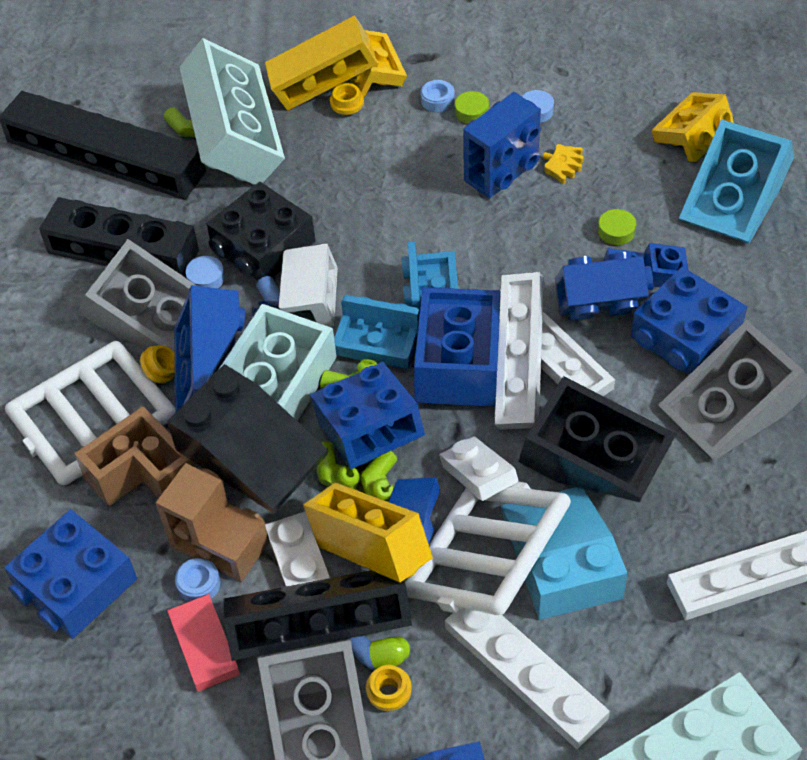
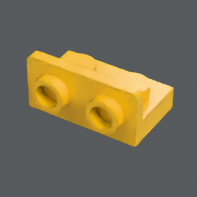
(389, 68)
(693, 123)

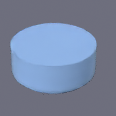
(437, 96)
(543, 101)
(205, 272)
(197, 578)

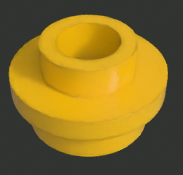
(346, 99)
(158, 363)
(385, 676)

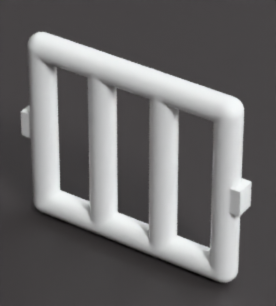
(50, 390)
(513, 570)

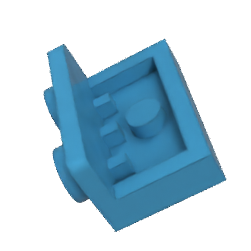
(427, 270)
(377, 331)

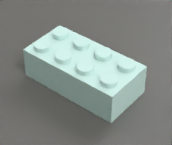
(231, 113)
(284, 356)
(719, 725)

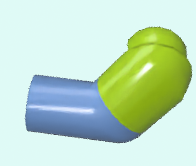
(380, 652)

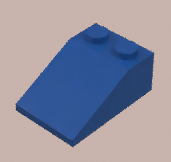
(204, 337)
(457, 347)

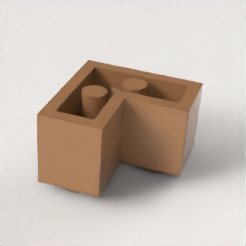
(129, 455)
(207, 527)

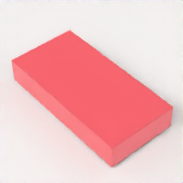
(203, 642)

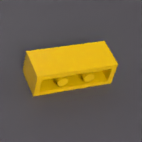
(320, 63)
(368, 531)

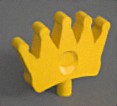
(563, 162)

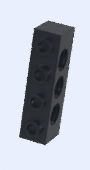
(99, 232)
(314, 613)

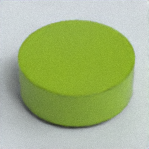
(470, 106)
(617, 227)

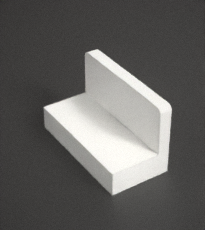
(309, 282)

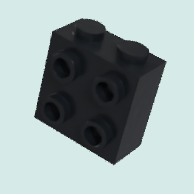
(259, 230)

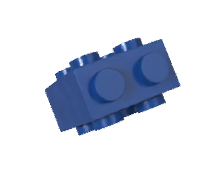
(501, 144)
(605, 285)
(686, 320)
(367, 414)
(70, 574)

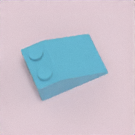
(737, 181)
(578, 563)

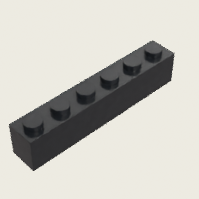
(103, 144)

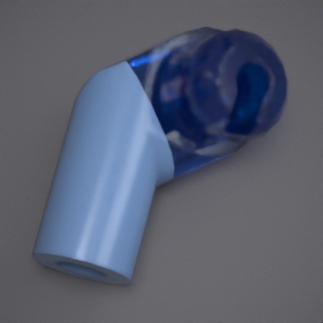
(269, 291)

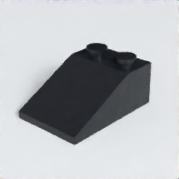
(246, 439)
(595, 443)

